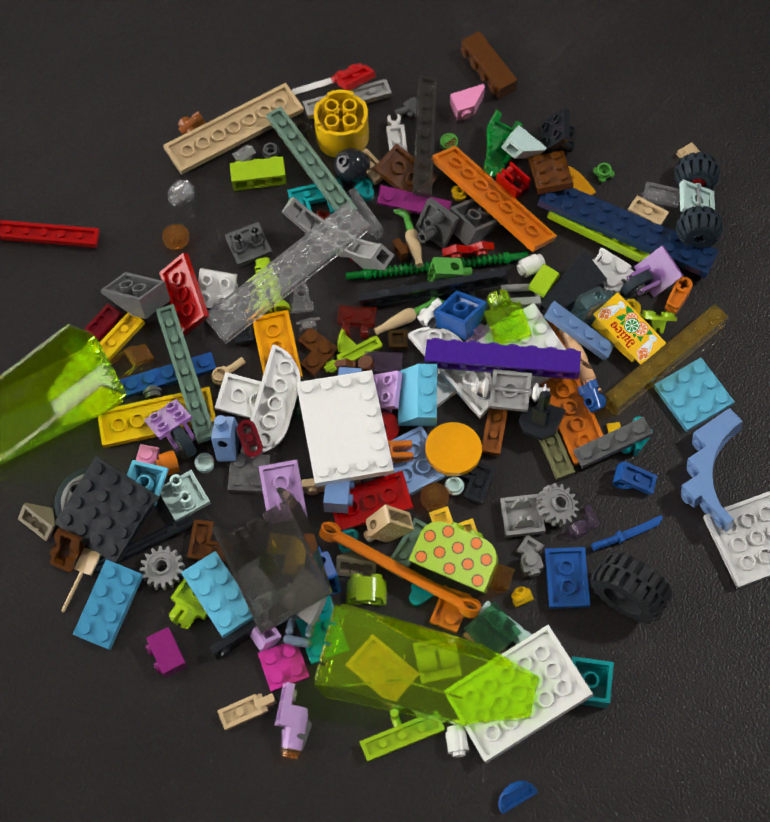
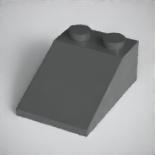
(473, 222)
(137, 294)

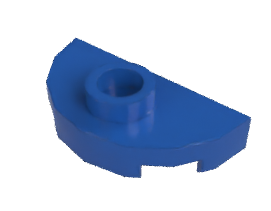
(515, 794)

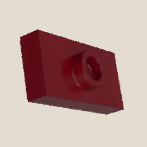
(103, 321)

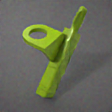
(351, 351)

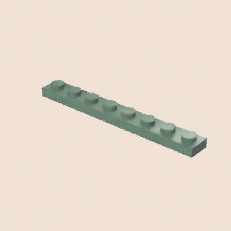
(308, 158)
(185, 373)

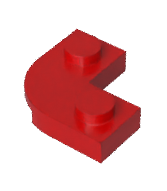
(477, 249)

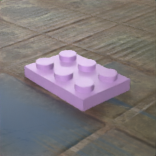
(281, 475)

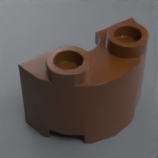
(66, 551)

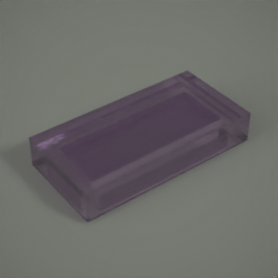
(386, 361)

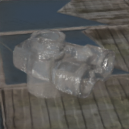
(302, 303)

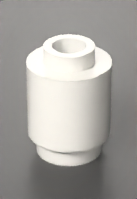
(530, 265)
(457, 740)

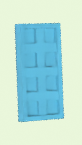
(218, 594)

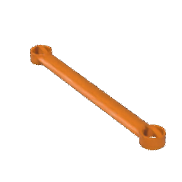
(400, 570)

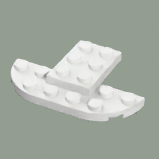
(453, 381)
(265, 402)

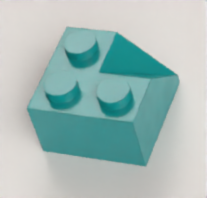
(598, 678)

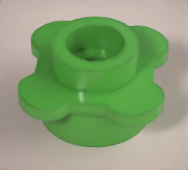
(603, 167)

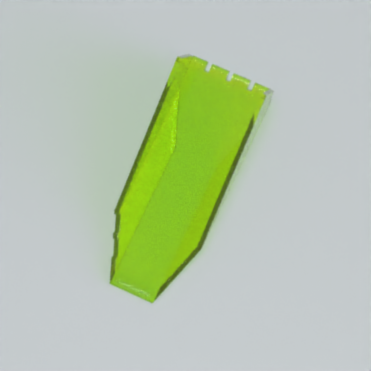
(55, 391)
(420, 671)

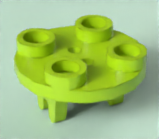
(658, 321)

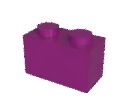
(166, 653)

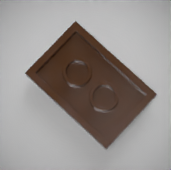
(398, 168)
(550, 172)

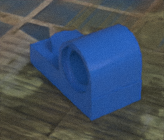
(631, 476)

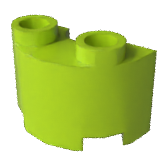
(366, 590)

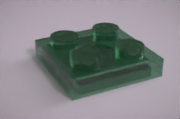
(493, 629)

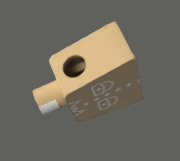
(388, 524)

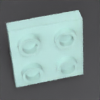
(184, 495)

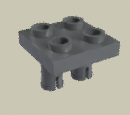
(436, 223)
(248, 244)

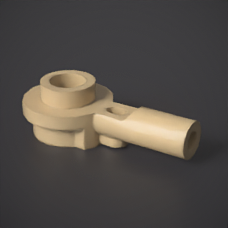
(218, 374)

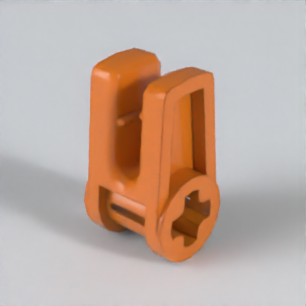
(678, 295)
(403, 445)

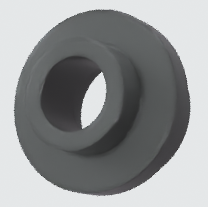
(268, 148)
(152, 392)

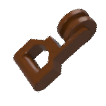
(364, 362)

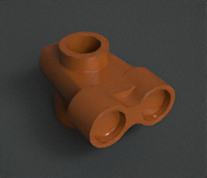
(188, 124)

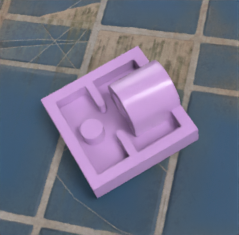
(388, 389)

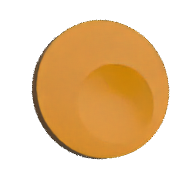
(453, 449)

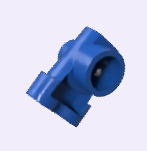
(591, 396)

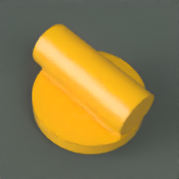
(521, 596)

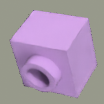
(265, 640)

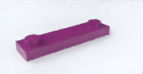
(405, 200)

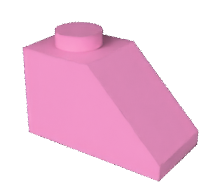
(466, 102)

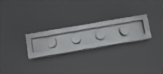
(368, 93)

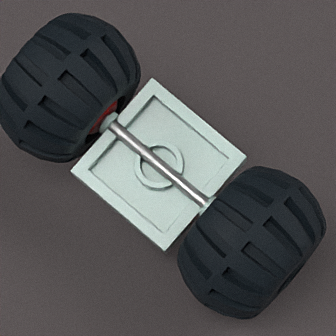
(699, 222)

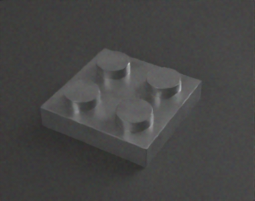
(245, 474)

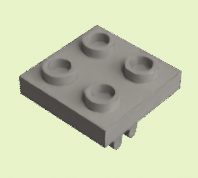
(521, 516)

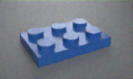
(567, 578)

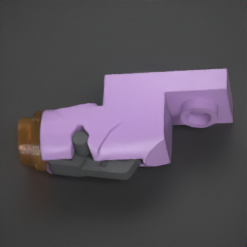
(295, 722)

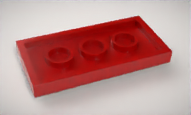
(184, 293)
(373, 495)

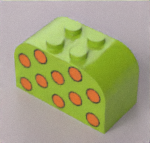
(456, 554)

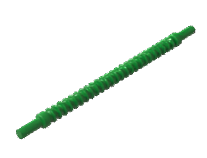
(368, 273)

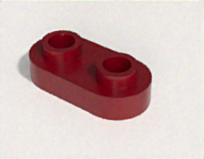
(249, 439)

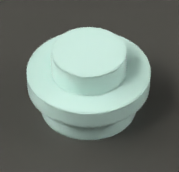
(454, 486)

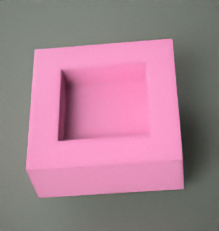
(148, 454)

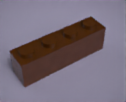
(488, 65)

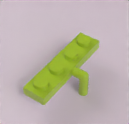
(399, 736)

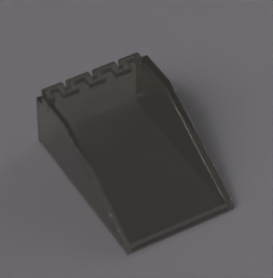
(276, 563)

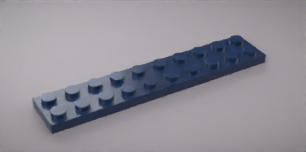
(627, 228)

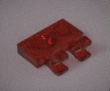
(356, 316)

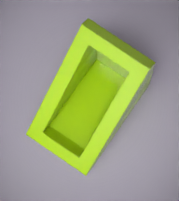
(544, 280)

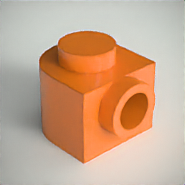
(169, 461)

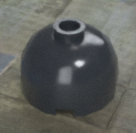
(351, 165)

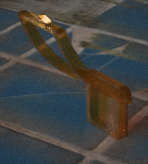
(137, 355)

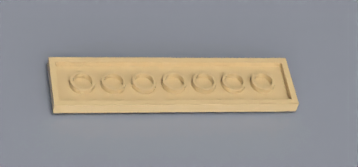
(230, 129)

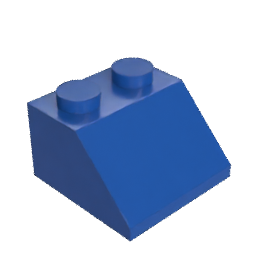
(460, 314)

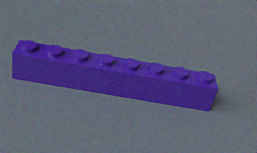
(485, 357)

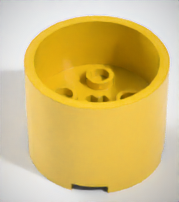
(341, 122)

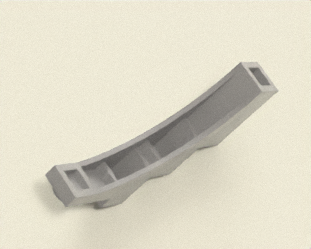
(364, 253)

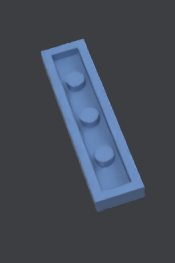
(579, 330)

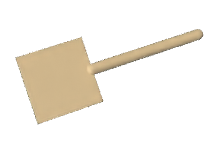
(85, 564)

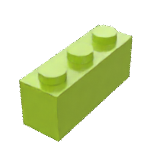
(258, 173)

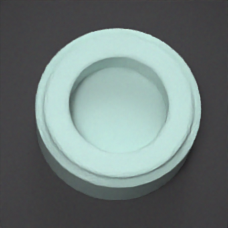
(204, 463)

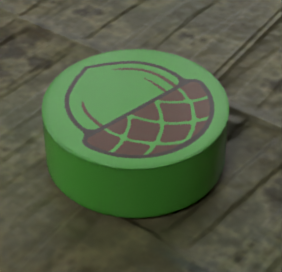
(448, 140)

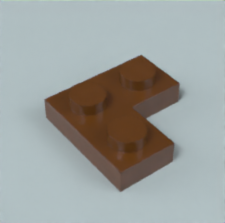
(320, 351)
(201, 542)

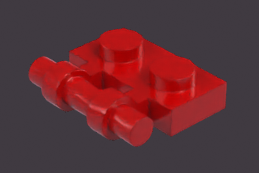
(353, 76)

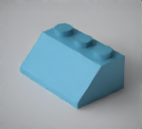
(418, 396)

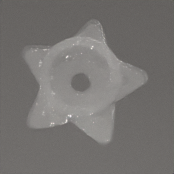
(310, 322)

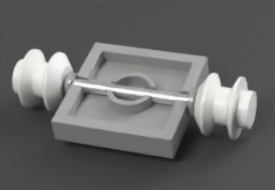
(509, 390)

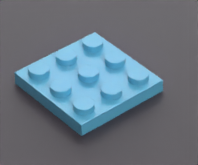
(693, 394)

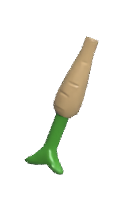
(411, 237)
(404, 317)

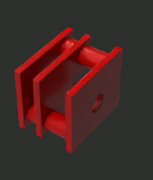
(507, 179)

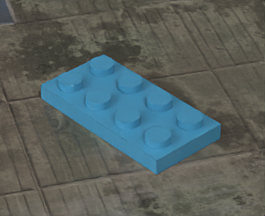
(108, 604)

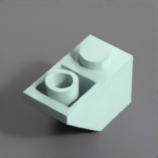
(522, 144)

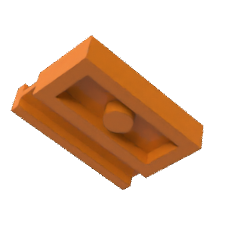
(447, 615)

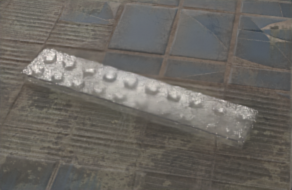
(287, 272)

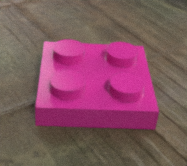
(283, 665)

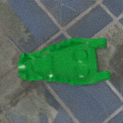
(496, 136)

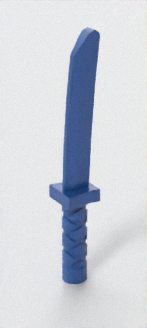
(620, 536)

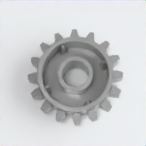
(557, 505)
(155, 561)

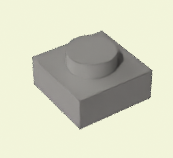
(244, 153)

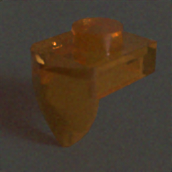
(502, 578)

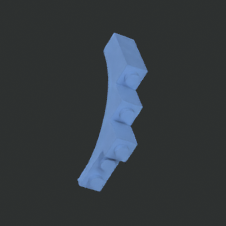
(709, 442)

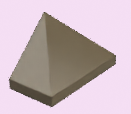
(38, 519)
(353, 563)

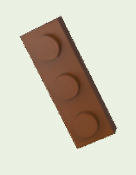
(494, 431)

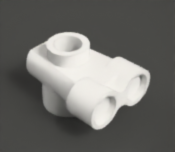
(427, 316)

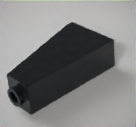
(578, 279)

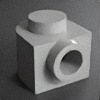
(531, 564)

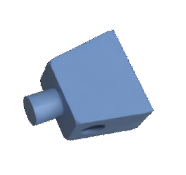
(225, 433)

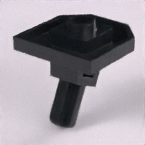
(542, 418)

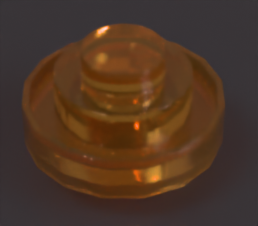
(175, 236)
(434, 496)

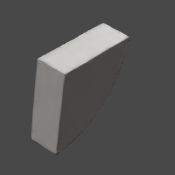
(529, 544)

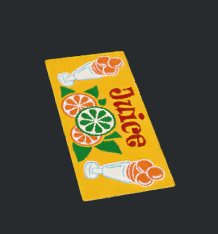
(629, 328)

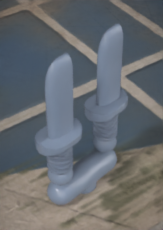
(298, 641)

